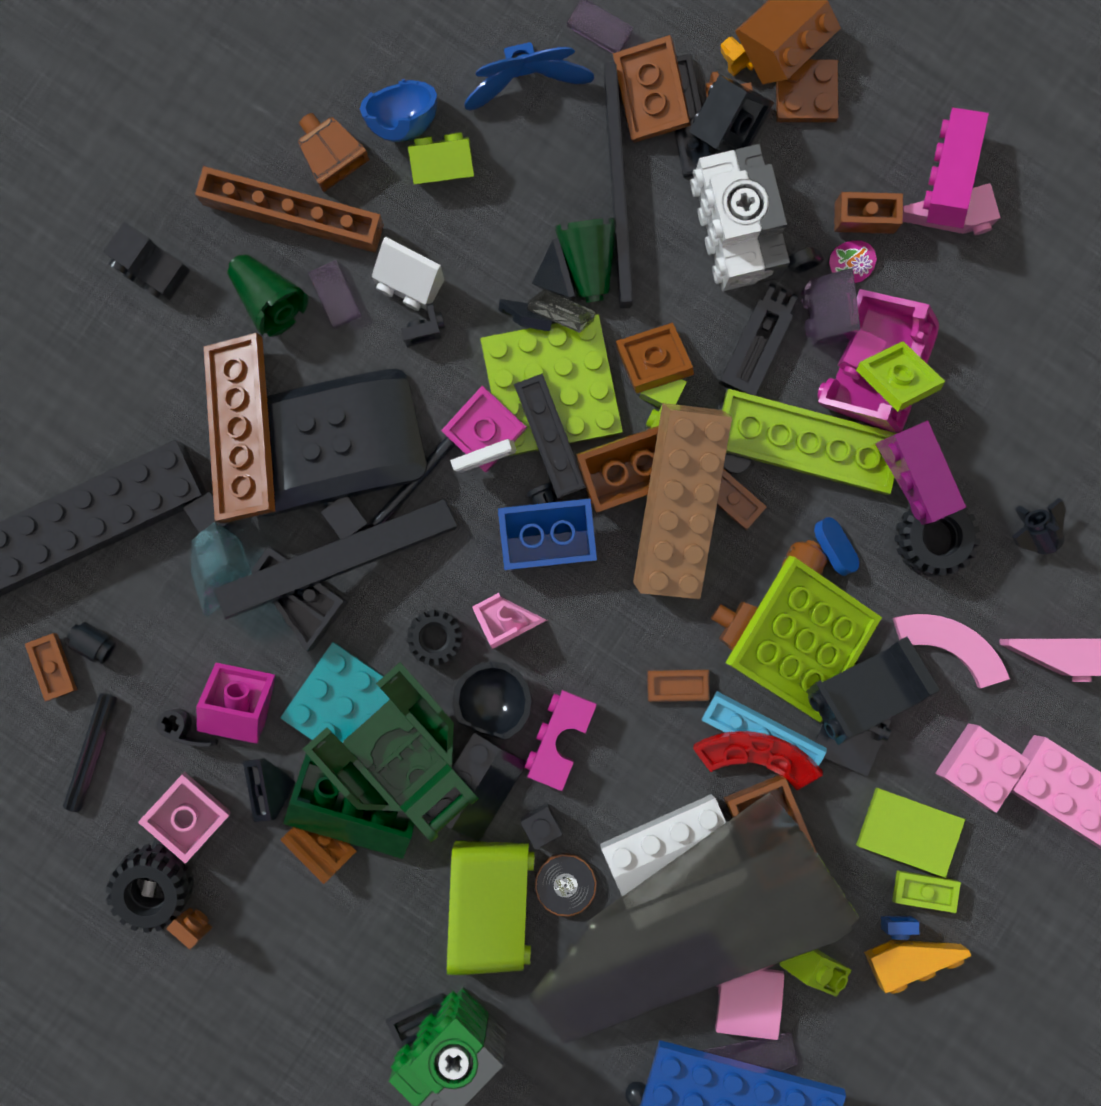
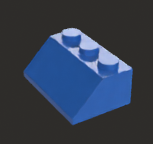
(547, 534)

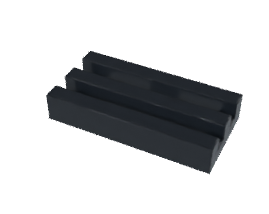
(407, 1013)

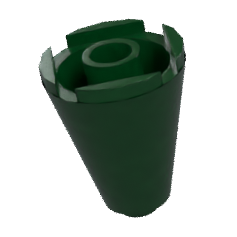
(589, 255)
(266, 295)

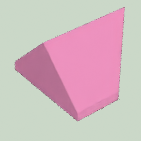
(504, 619)

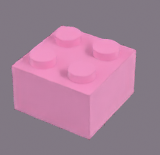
(982, 767)
(184, 817)

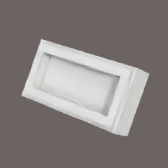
(483, 456)

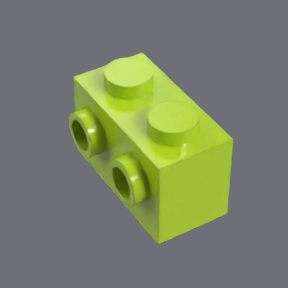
(441, 159)

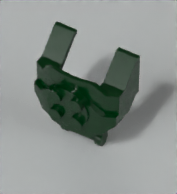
(397, 756)

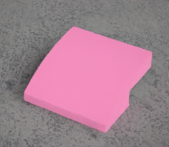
(751, 1005)

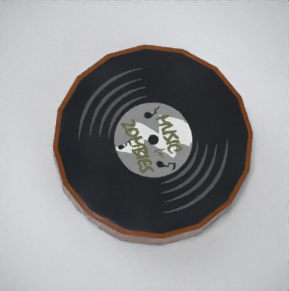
(565, 884)

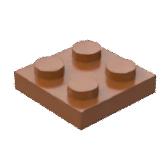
(809, 93)
(654, 358)

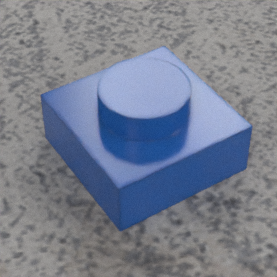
(900, 926)

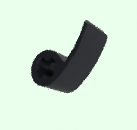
(179, 734)

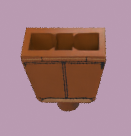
(330, 150)

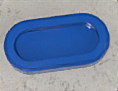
(836, 546)

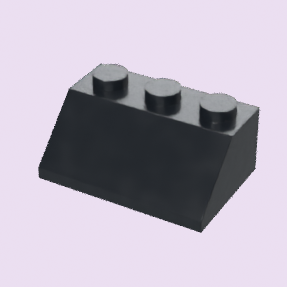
(490, 775)

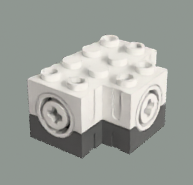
(741, 217)

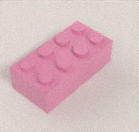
(1062, 788)

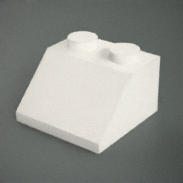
(407, 275)

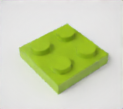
(900, 376)

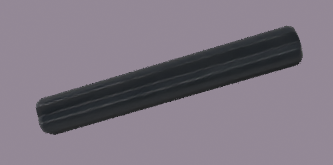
(89, 752)

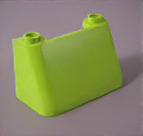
(488, 907)

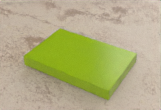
(910, 832)

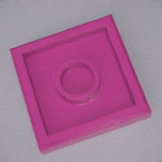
(483, 423)

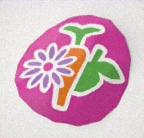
(854, 255)

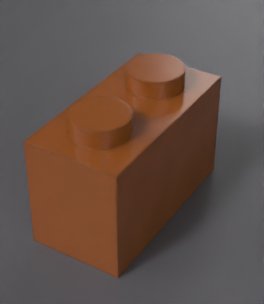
(868, 212)

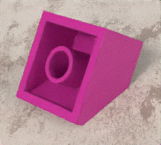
(235, 702)

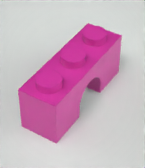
(567, 713)

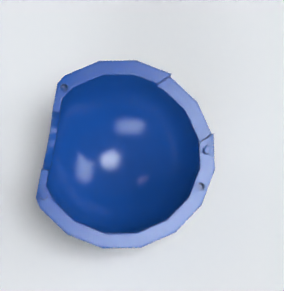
(400, 110)

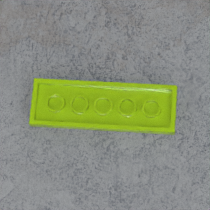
(807, 442)

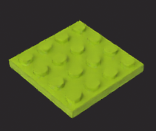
(573, 369)
(802, 635)

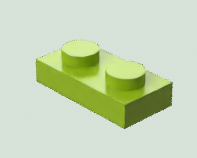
(926, 891)

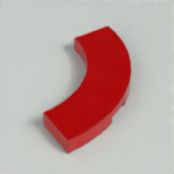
(758, 748)

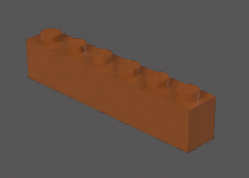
(289, 209)

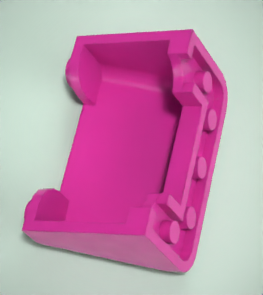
(893, 321)

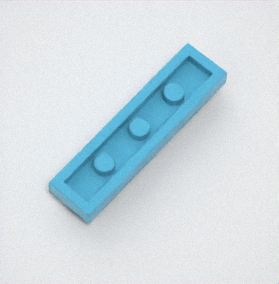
(733, 716)

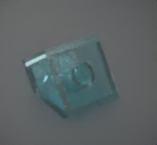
(215, 561)

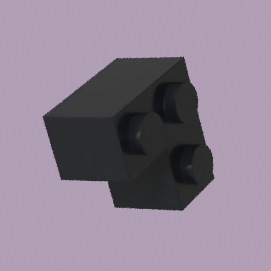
(141, 258)

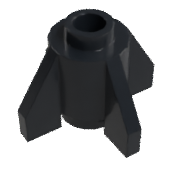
(1041, 528)

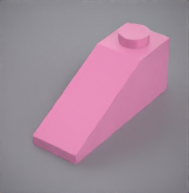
(980, 216)
(1064, 656)

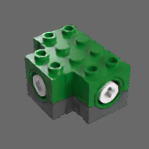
(451, 1054)

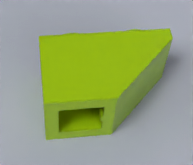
(819, 971)

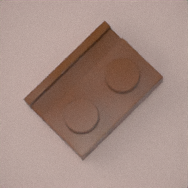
(317, 852)

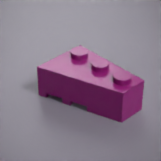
(922, 473)

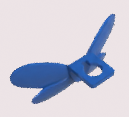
(546, 62)

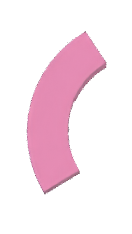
(957, 639)

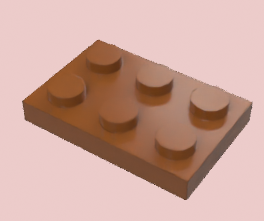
(652, 89)

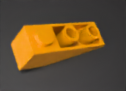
(904, 961)

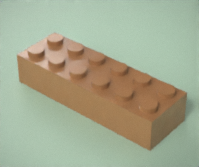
(682, 500)

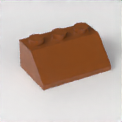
(786, 36)
(618, 469)

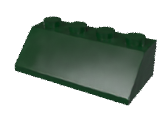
(324, 810)

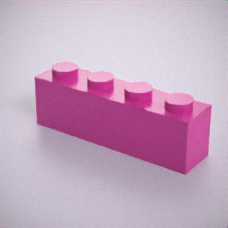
(957, 167)

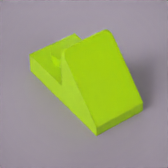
(667, 394)

